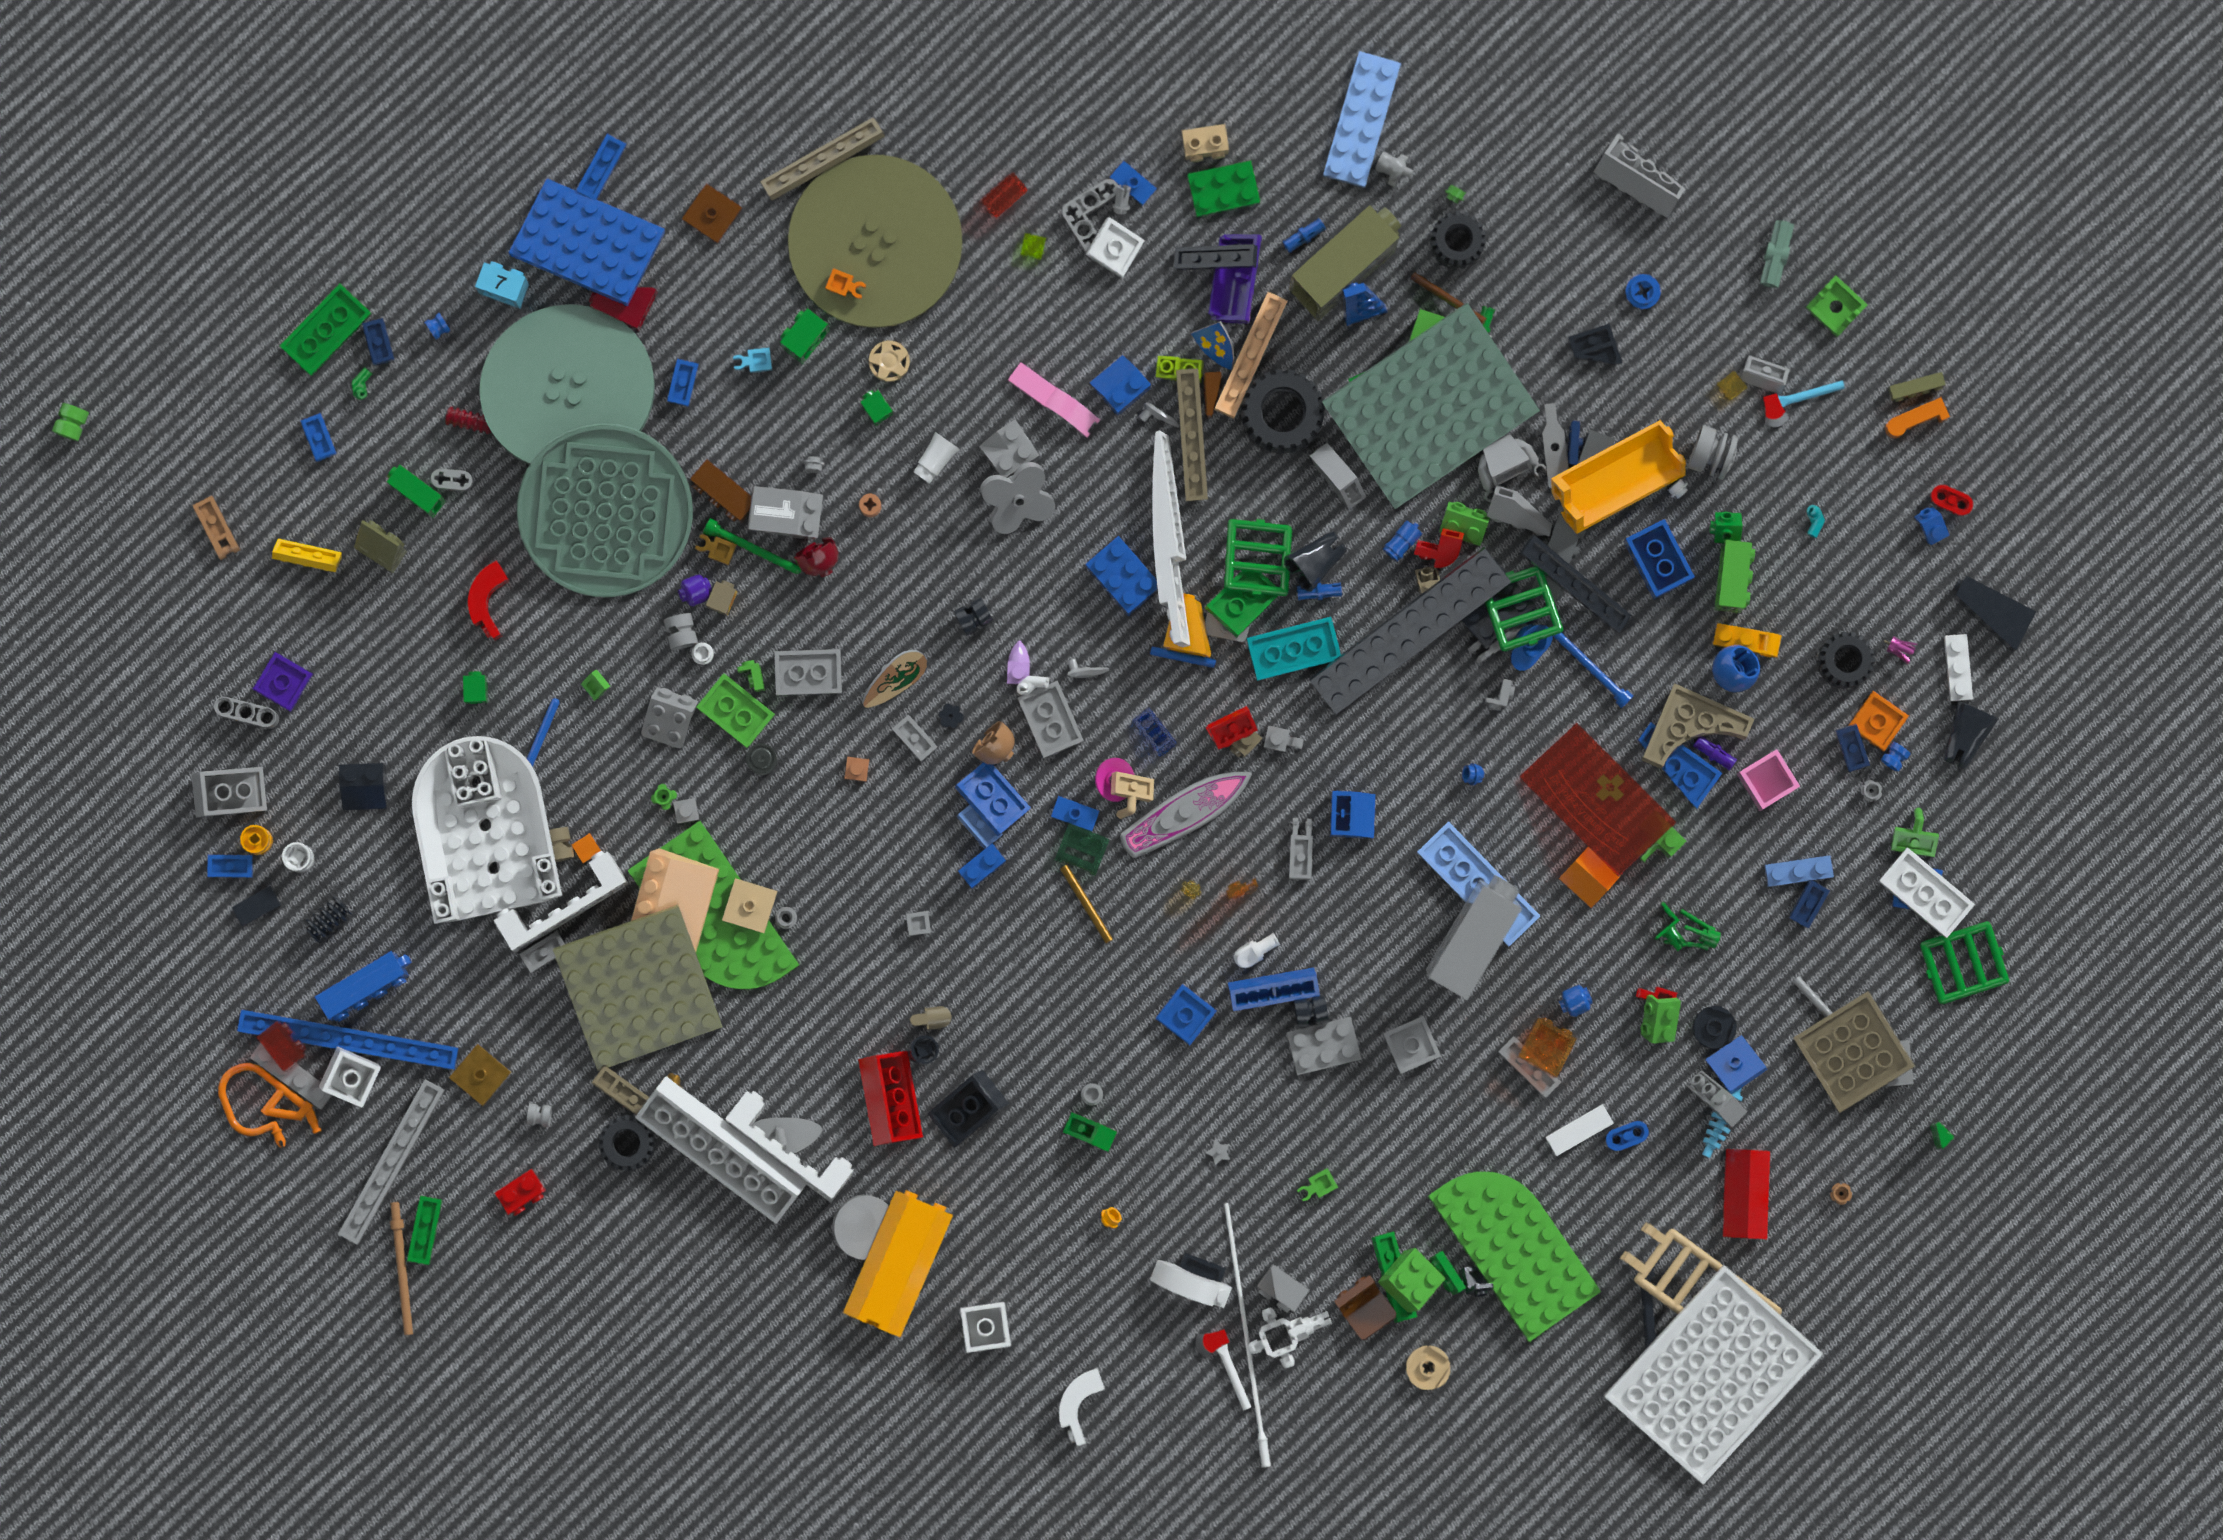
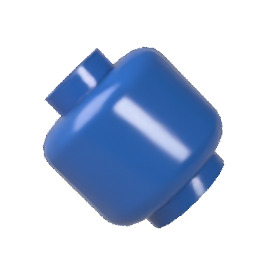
(1576, 1000)

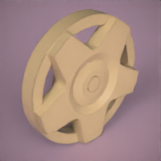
(889, 361)

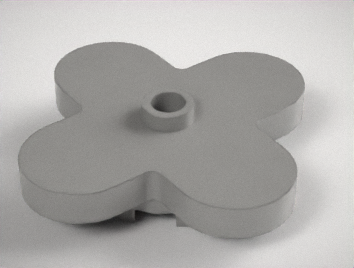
(1017, 498)

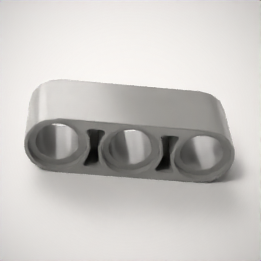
(236, 708)

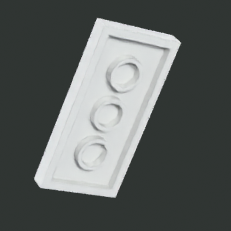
(1926, 892)

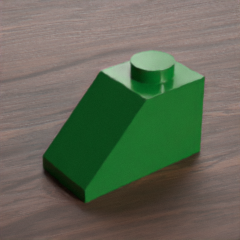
(1089, 1131)

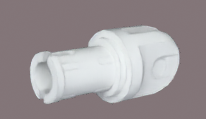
(1253, 952)

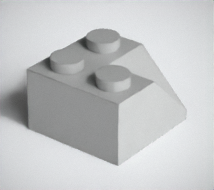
(1009, 449)
(1282, 1288)

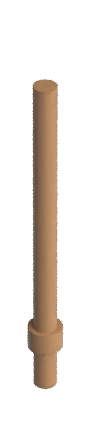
(397, 1225)

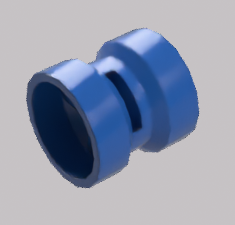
(1896, 755)

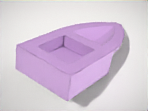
(1018, 664)

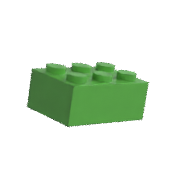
(1734, 576)

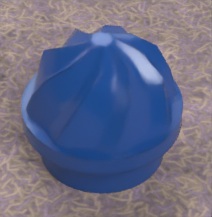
(1473, 774)

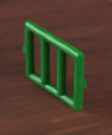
(1231, 565)
(1550, 609)
(1983, 984)

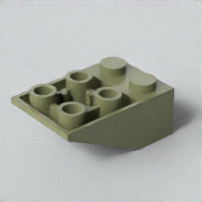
(379, 547)

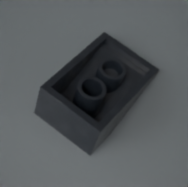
(968, 1108)

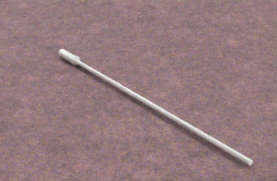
(1262, 1440)

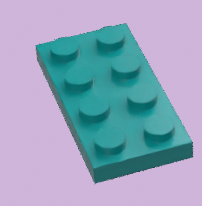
(1293, 648)

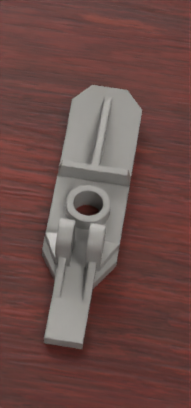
(1553, 433)

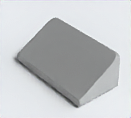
(1765, 375)

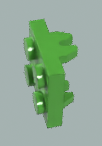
(1836, 291)

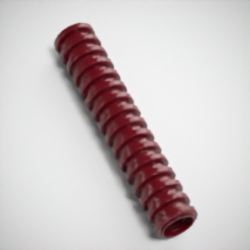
(467, 420)

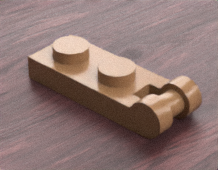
(215, 526)

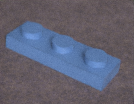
(1798, 871)

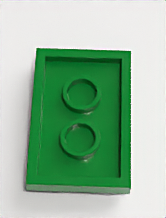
(1223, 188)
(1239, 609)

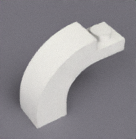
(1190, 1285)
(1079, 1388)

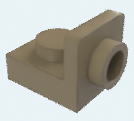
(1245, 745)

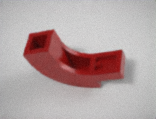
(482, 588)

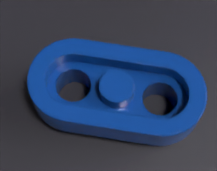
(1626, 1136)

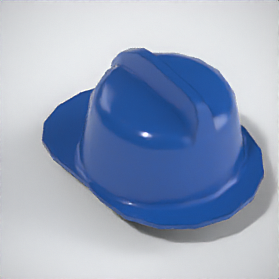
(1526, 656)

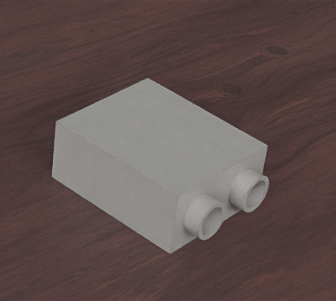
(1475, 936)

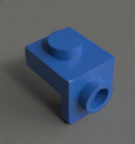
(1932, 525)

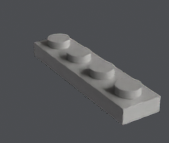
(296, 1078)

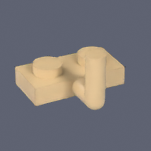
(1133, 788)

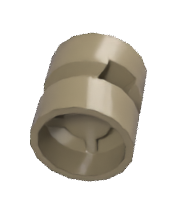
(560, 845)

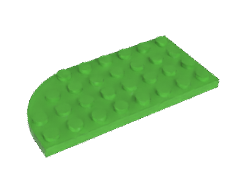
(726, 951)
(1515, 1248)

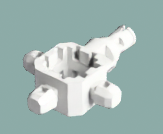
(1297, 1329)

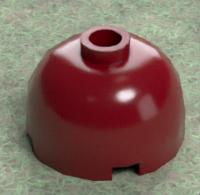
(818, 558)

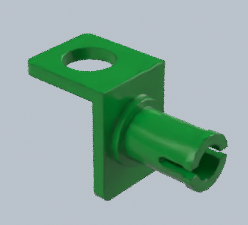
(1670, 932)

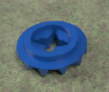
(1645, 281)

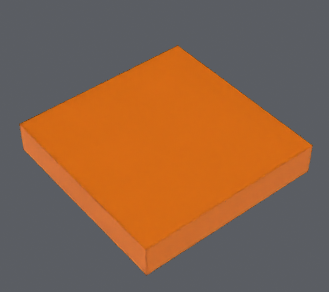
(1879, 721)

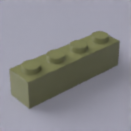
(1916, 386)

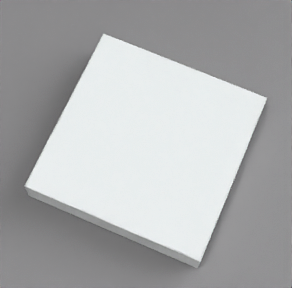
(1114, 247)

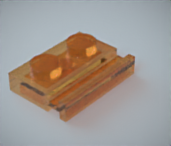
(1237, 889)

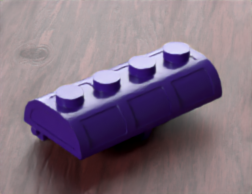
(1234, 287)

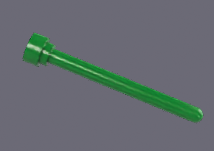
(714, 529)

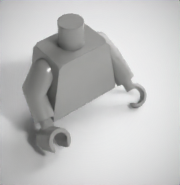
(1506, 460)

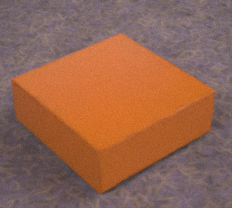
(586, 848)

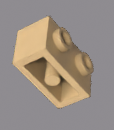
(1205, 143)

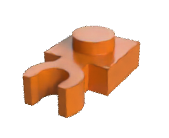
(841, 284)

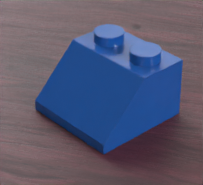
(1120, 385)

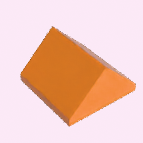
(1589, 877)

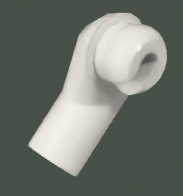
(1030, 683)

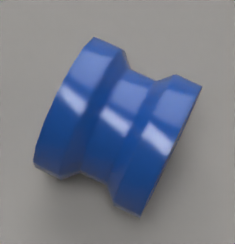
(437, 326)

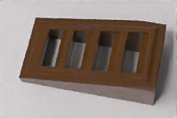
(1211, 387)

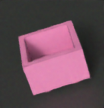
(1768, 780)

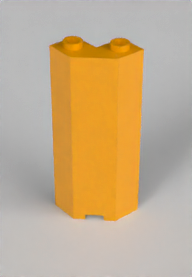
(1618, 476)
(898, 1263)

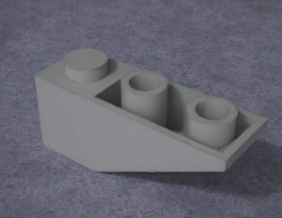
(1512, 508)
(1717, 1098)

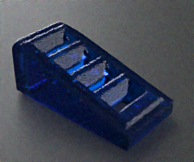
(1165, 746)

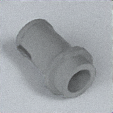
(1121, 201)

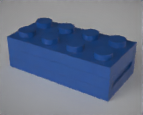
(364, 985)

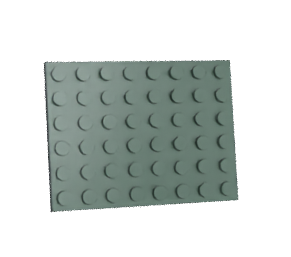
(1430, 405)

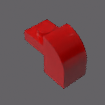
(1444, 552)

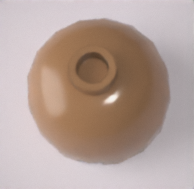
(996, 745)

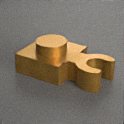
(719, 550)

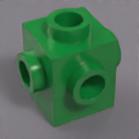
(1726, 527)

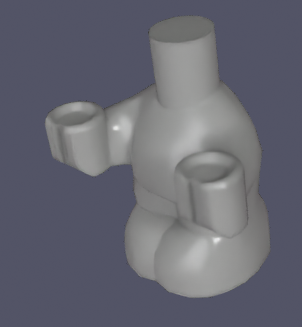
(1393, 167)

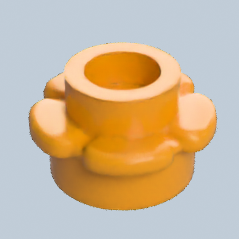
(1110, 1217)

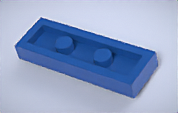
(601, 167)

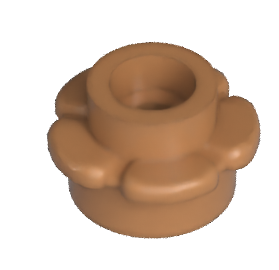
(1847, 1194)

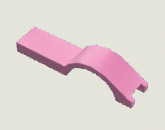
(1053, 398)

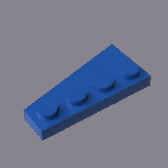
(1686, 770)

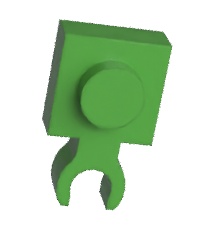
(1320, 1184)

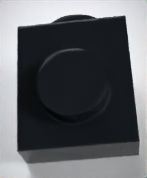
(1475, 1282)

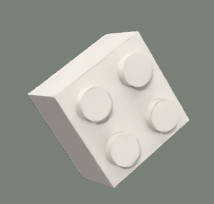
(349, 1077)
(985, 1327)

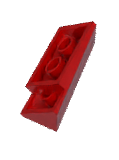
(1746, 1193)

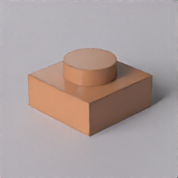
(857, 769)

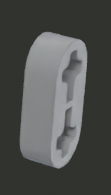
(451, 485)

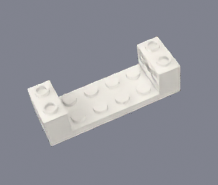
(519, 936)
(827, 1185)

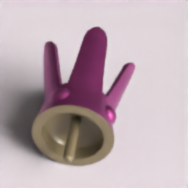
(1897, 645)

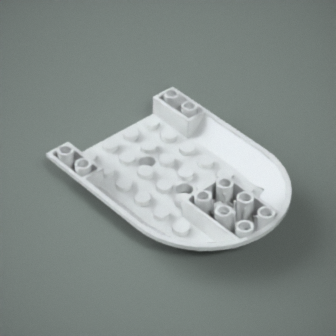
(456, 848)

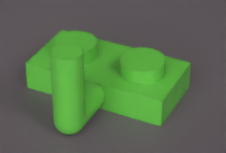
(1916, 840)

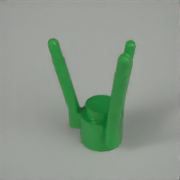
(1708, 936)

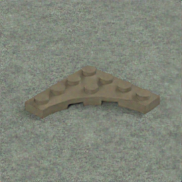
(1688, 717)

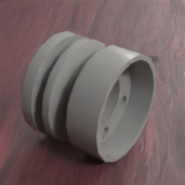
(1713, 452)

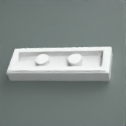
(1579, 1130)

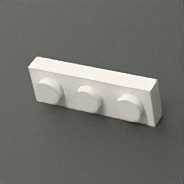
(1958, 667)

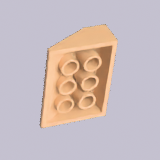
(677, 881)

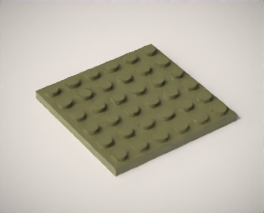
(637, 987)

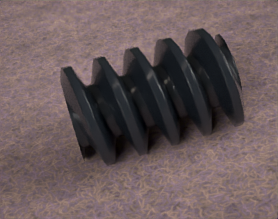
(327, 919)

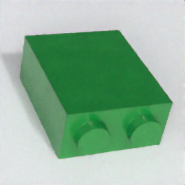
(415, 490)

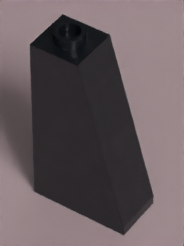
(1996, 612)

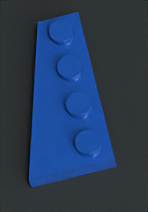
(1361, 303)

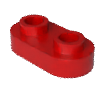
(1951, 500)

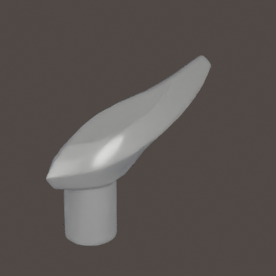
(1160, 415)
(1084, 672)

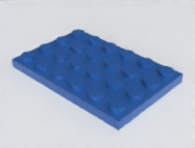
(587, 242)

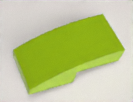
(1168, 365)

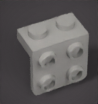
(668, 717)

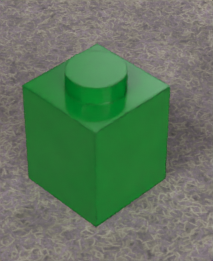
(876, 407)
(475, 688)

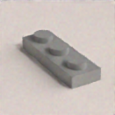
(1537, 1078)

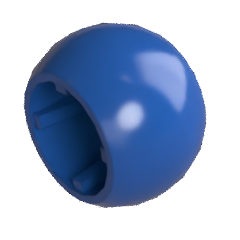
(1736, 668)

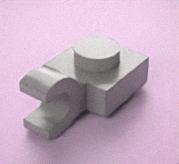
(1279, 739)

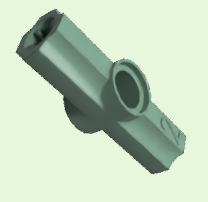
(1776, 254)

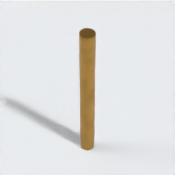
(1086, 903)

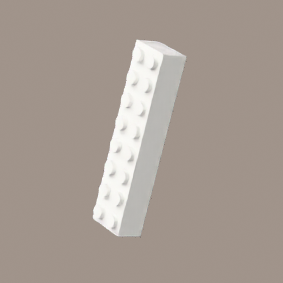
(721, 1150)

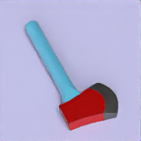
(1773, 404)

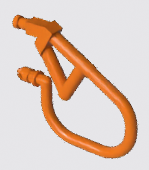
(306, 1108)

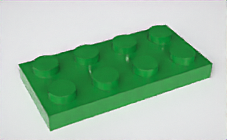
(325, 329)

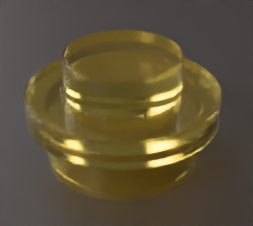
(1191, 889)

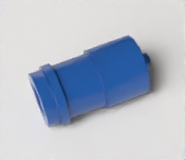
(1404, 539)

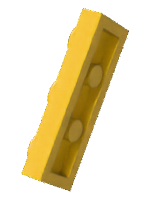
(306, 555)

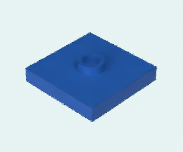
(1186, 1014)
(1736, 1064)

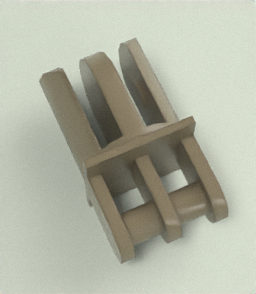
(933, 1017)

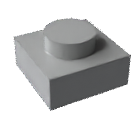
(686, 811)
(918, 923)

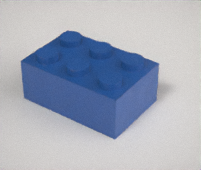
(1659, 559)
(1122, 575)

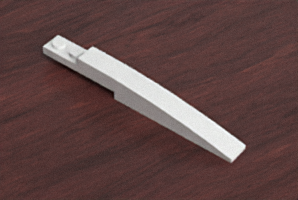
(1168, 540)

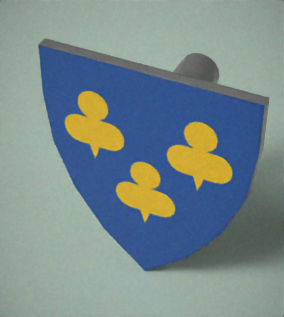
(1216, 343)

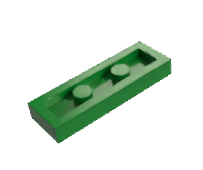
(424, 1230)

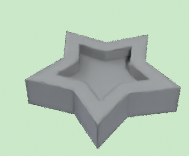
(1218, 1152)

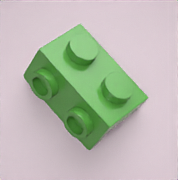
(1465, 520)
(1660, 1019)

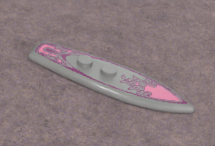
(1184, 812)

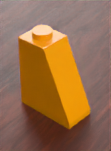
(1196, 628)

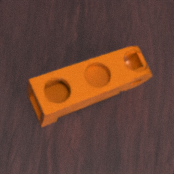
(1917, 416)

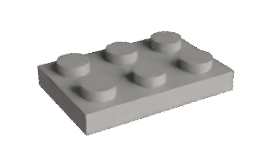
(808, 672)
(1050, 719)
(1324, 1046)

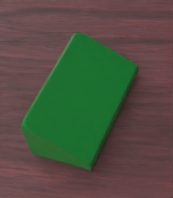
(1941, 1135)

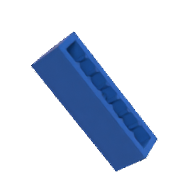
(1273, 989)

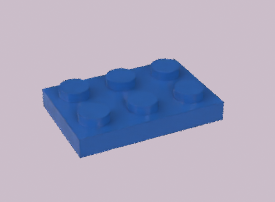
(992, 797)

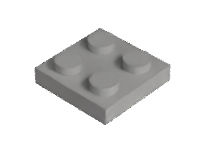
(1411, 1044)

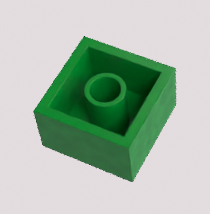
(804, 335)

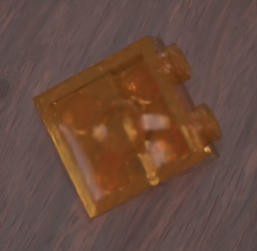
(1547, 1046)

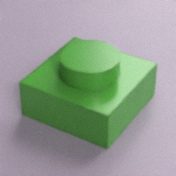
(595, 685)

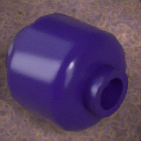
(695, 590)

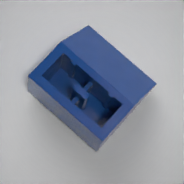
(1352, 814)

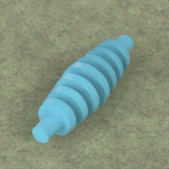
(1719, 1127)

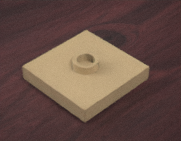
(749, 905)

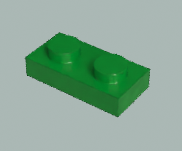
(1452, 1281)

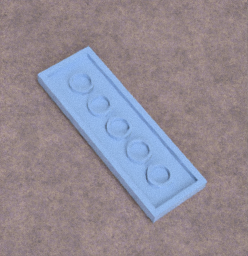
(1361, 119)
(1462, 868)

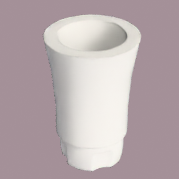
(935, 457)

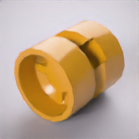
(256, 840)

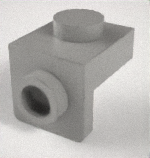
(1506, 693)

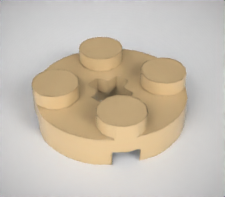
(1440, 1365)

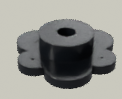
(948, 709)

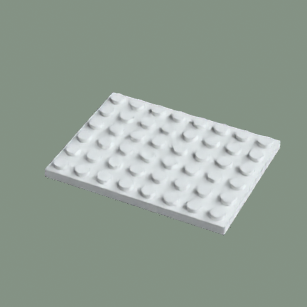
(1713, 1374)

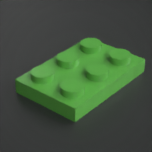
(735, 710)

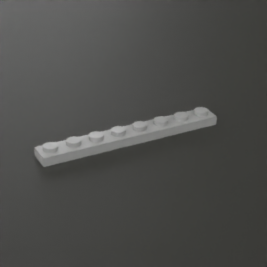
(391, 1162)

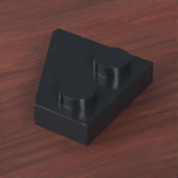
(1596, 345)

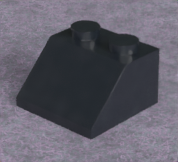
(363, 786)

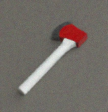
(1217, 1341)

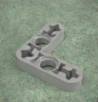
(1083, 210)

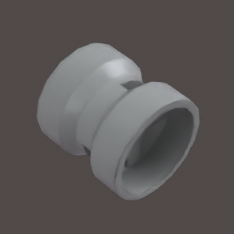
(539, 1115)

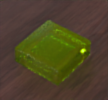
(1033, 246)

